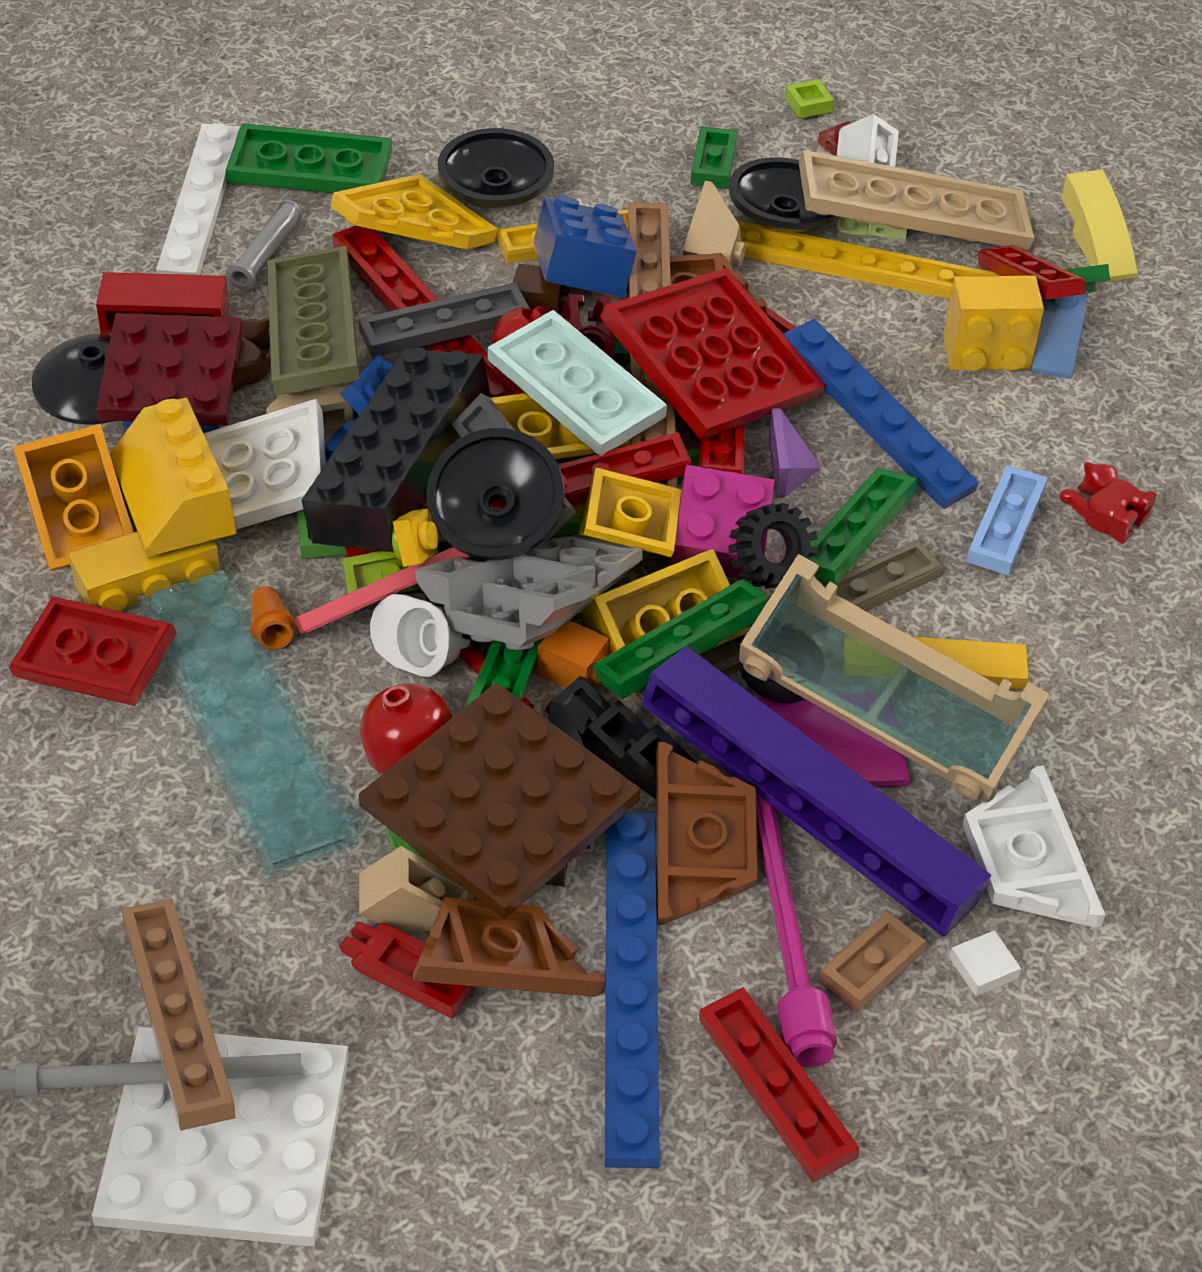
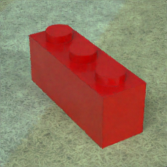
(160, 296)

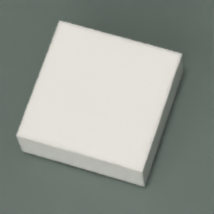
(985, 963)

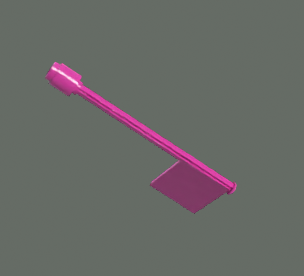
(803, 1010)

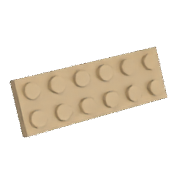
(914, 200)

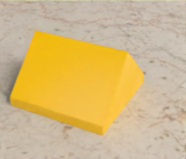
(631, 512)

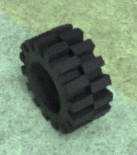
(749, 542)

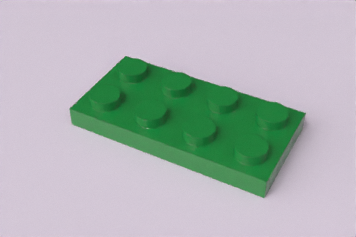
(307, 159)

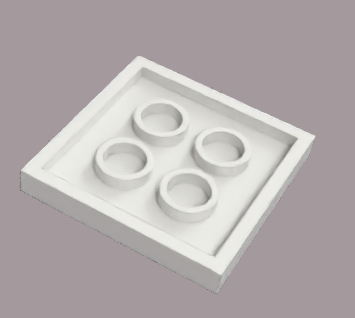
(270, 461)

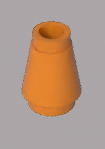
(271, 619)

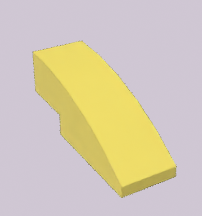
(1099, 223)

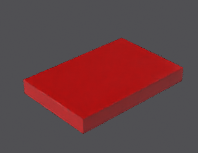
(93, 650)

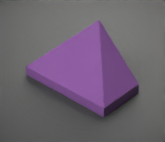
(790, 456)

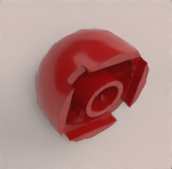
(399, 722)

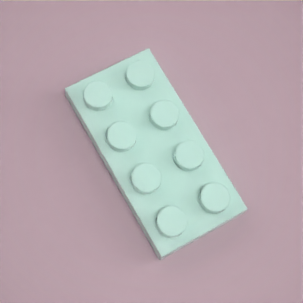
(577, 382)

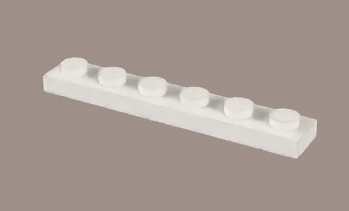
(198, 202)

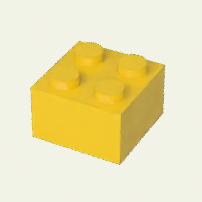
(993, 322)

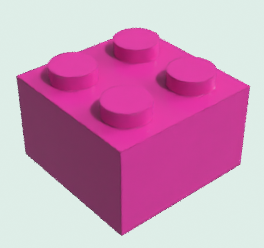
(709, 510)

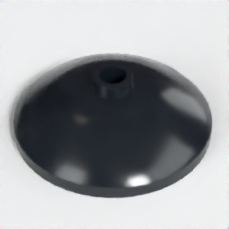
(495, 167)
(773, 196)
(71, 378)
(490, 468)

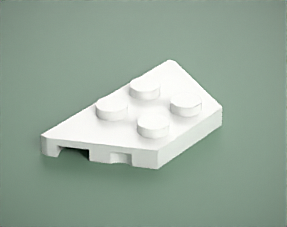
(1032, 853)

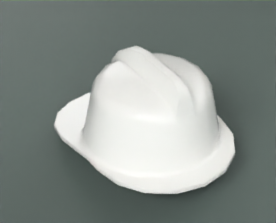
(414, 635)

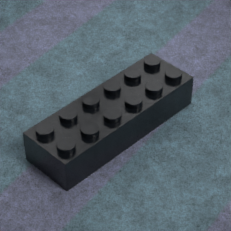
(391, 449)

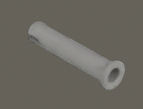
(245, 270)

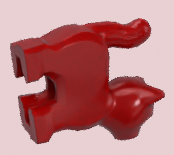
(1113, 502)

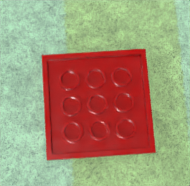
(712, 352)

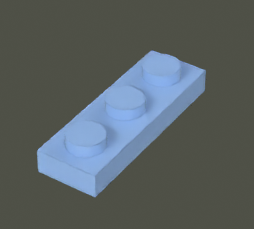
(1007, 520)

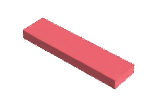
(367, 594)

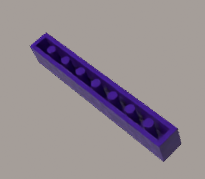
(816, 790)

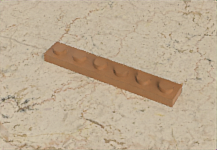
(178, 1015)

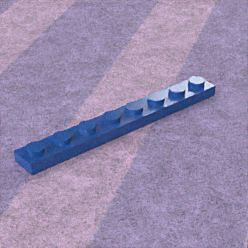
(631, 995)

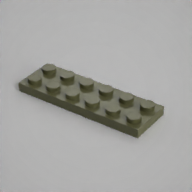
(312, 322)

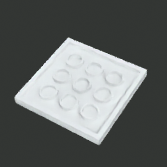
(234, 1177)

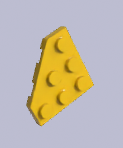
(416, 210)

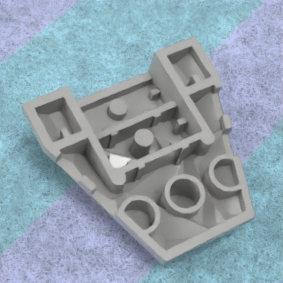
(527, 594)

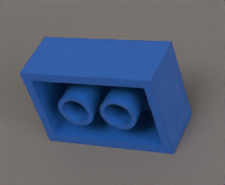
(584, 246)

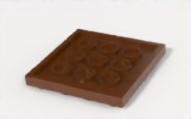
(499, 799)

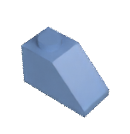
(1059, 336)

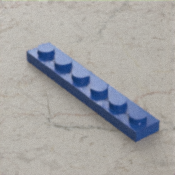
(883, 416)

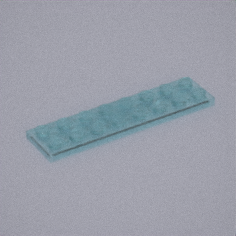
(249, 726)

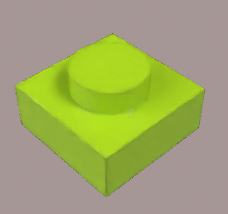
(809, 98)

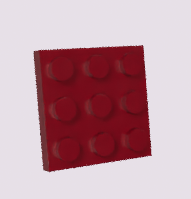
(170, 359)

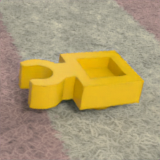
(416, 537)

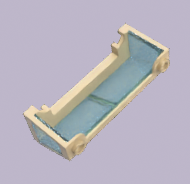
(889, 683)

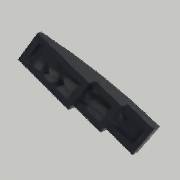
(616, 734)

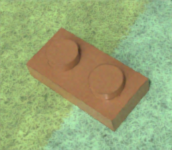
(872, 961)

